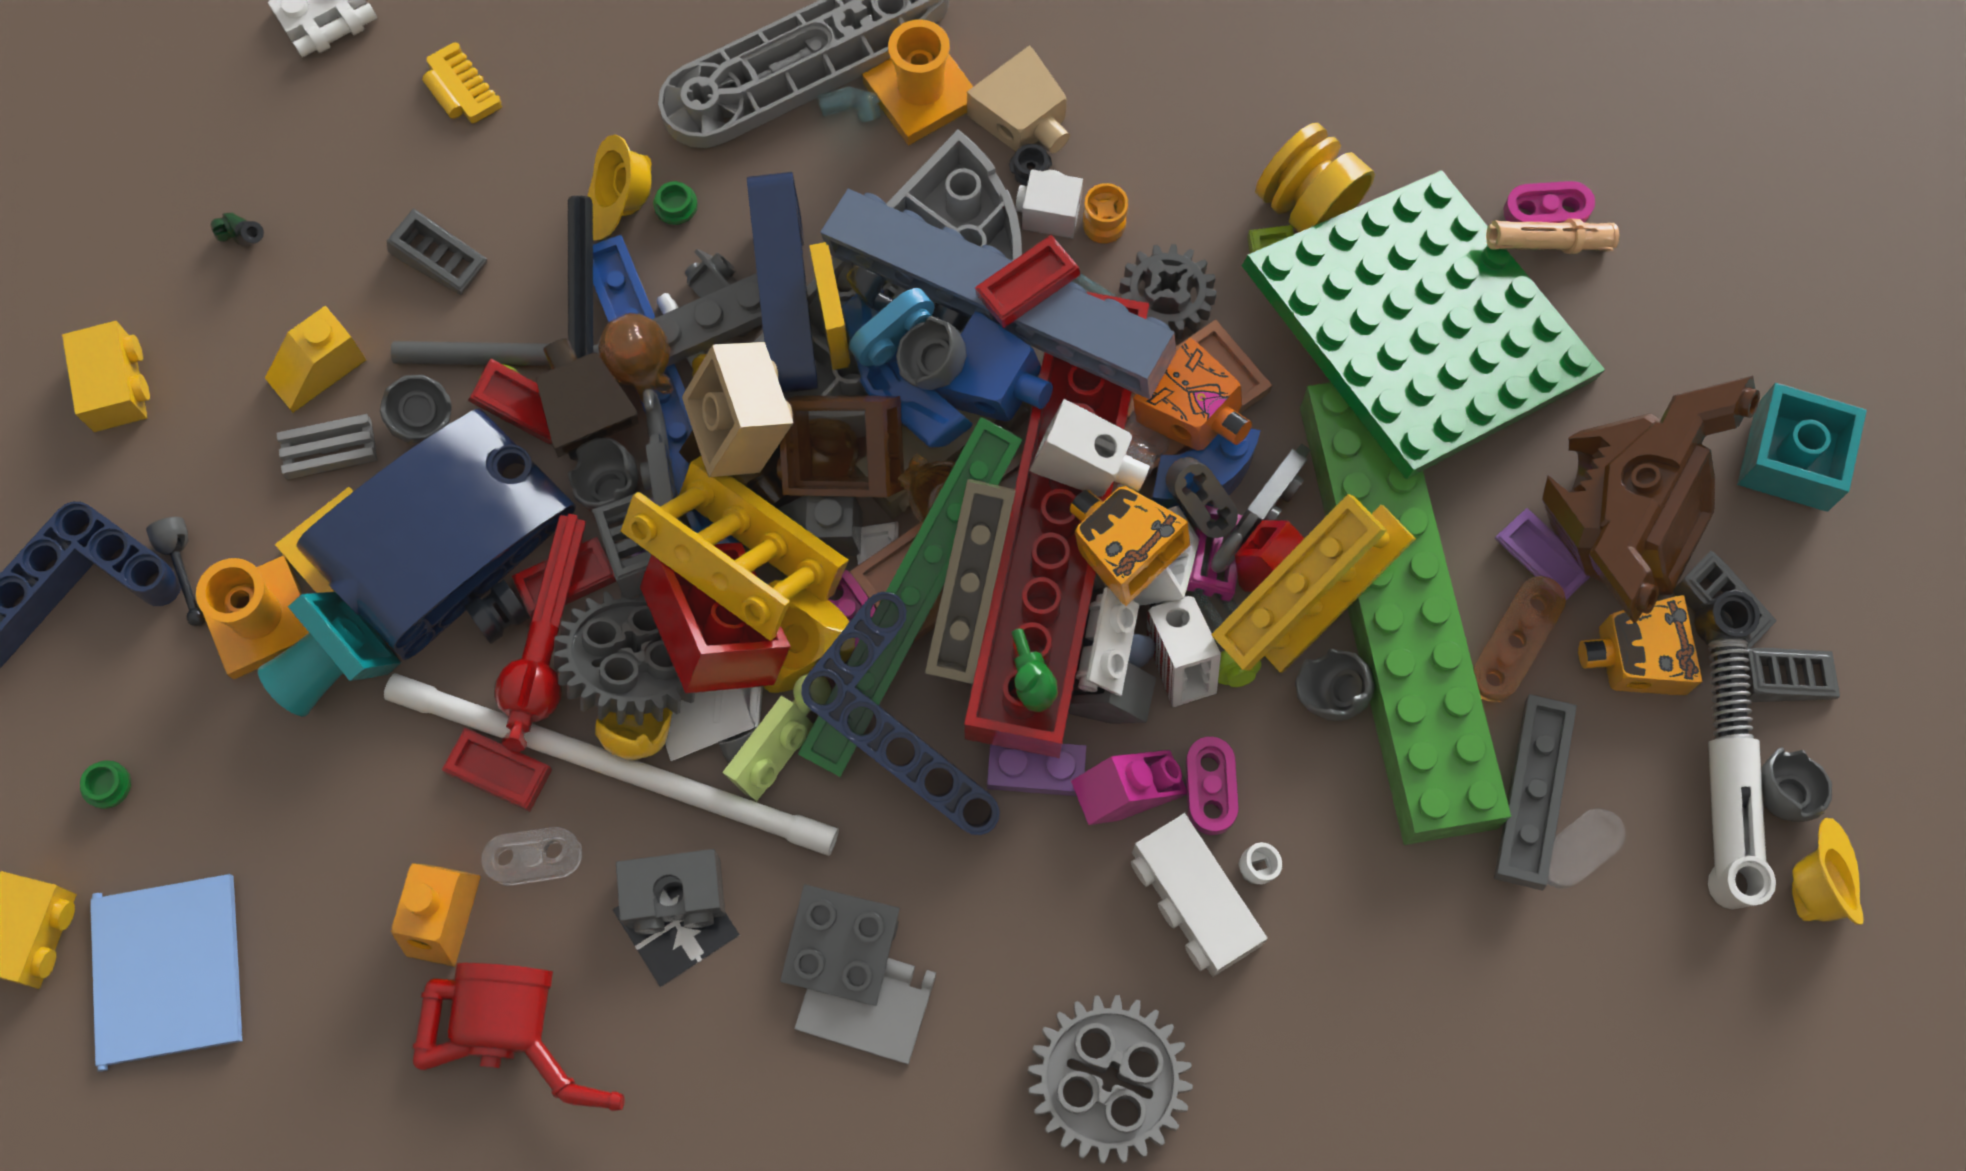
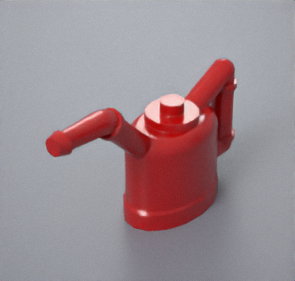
(493, 1017)

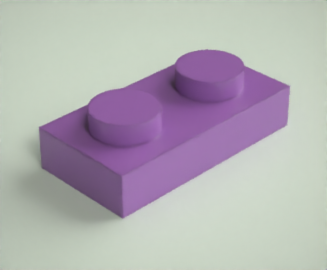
(1034, 772)

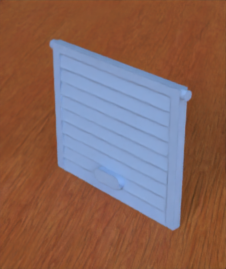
(165, 970)

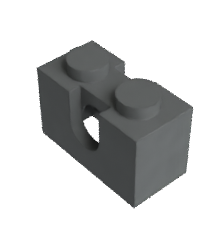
(644, 879)

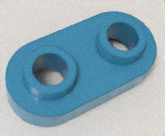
(880, 336)

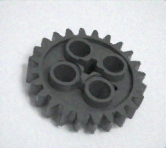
(617, 644)

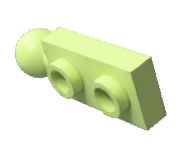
(775, 740)

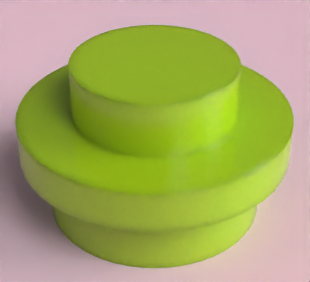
(1232, 674)

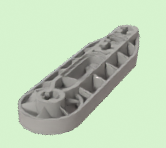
(783, 66)

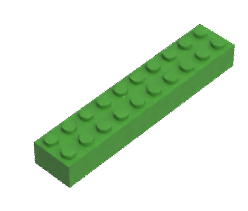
(1413, 641)

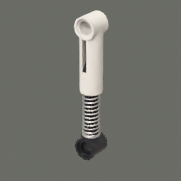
(1734, 757)

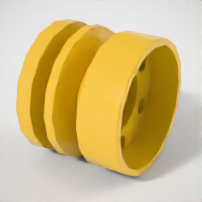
(1312, 180)

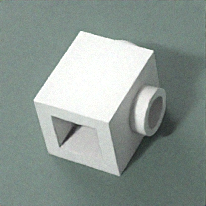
(1050, 203)

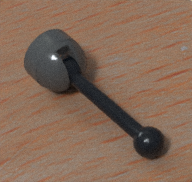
(170, 538)

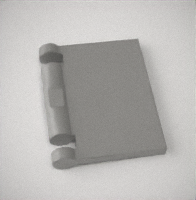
(882, 1029)

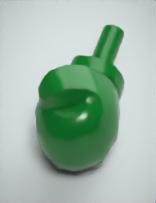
(1034, 680)

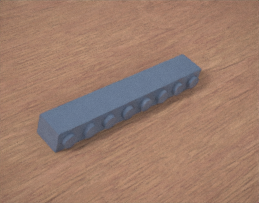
(947, 267)

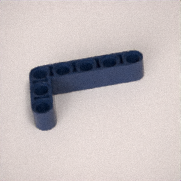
(782, 279)
(74, 557)
(887, 727)

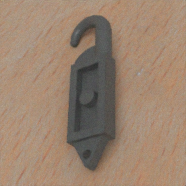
(658, 471)
(1281, 485)

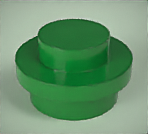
(675, 203)
(105, 784)

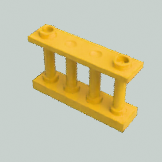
(755, 524)
(1313, 585)

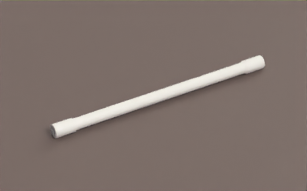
(794, 828)

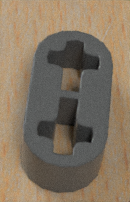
(1194, 503)

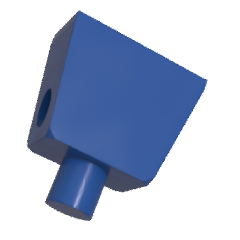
(996, 373)

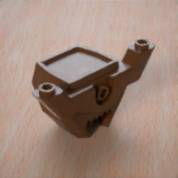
(1645, 492)

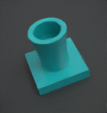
(335, 646)

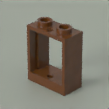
(882, 440)

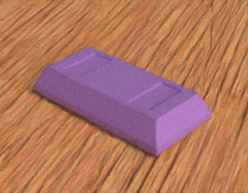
(1541, 551)

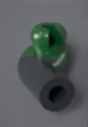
(233, 226)

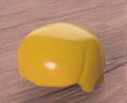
(633, 740)

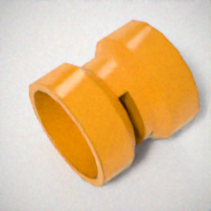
(1100, 204)

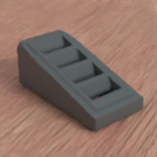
(417, 223)
(631, 570)
(1725, 580)
(1792, 691)

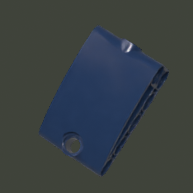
(434, 531)

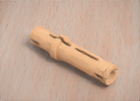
(1567, 236)

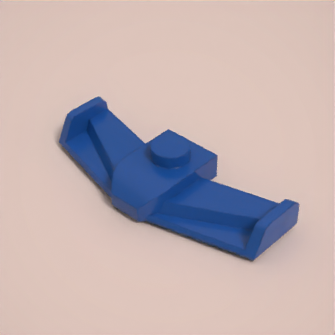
(921, 410)

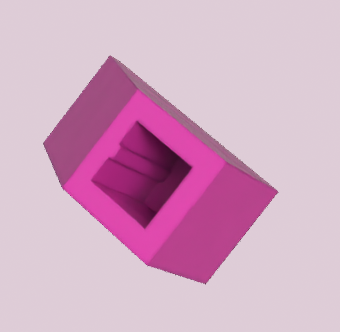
(1128, 786)

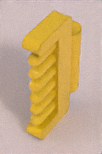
(450, 89)

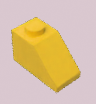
(312, 359)

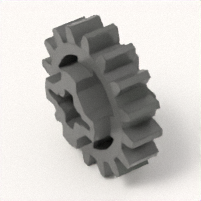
(1168, 287)

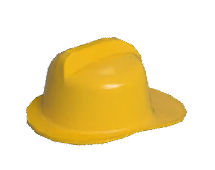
(618, 184)
(1828, 878)

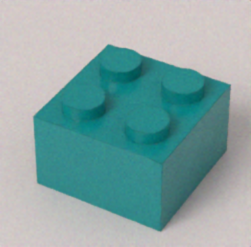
(1802, 447)

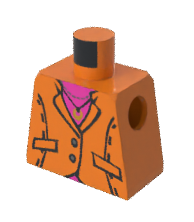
(1194, 401)

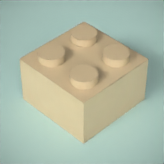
(737, 409)

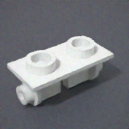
(1112, 630)

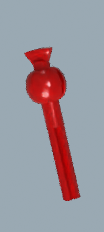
(528, 686)

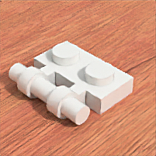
(306, 17)

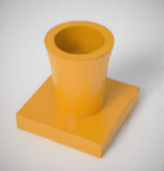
(920, 82)
(250, 611)

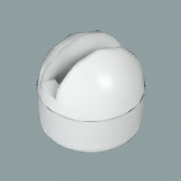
(1256, 854)

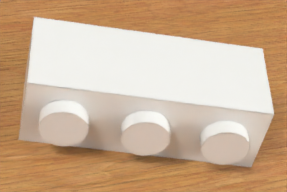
(1197, 896)

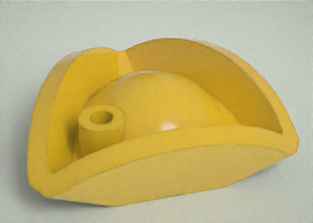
(810, 630)

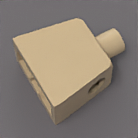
(1020, 104)

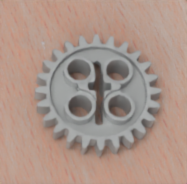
(1093, 1123)

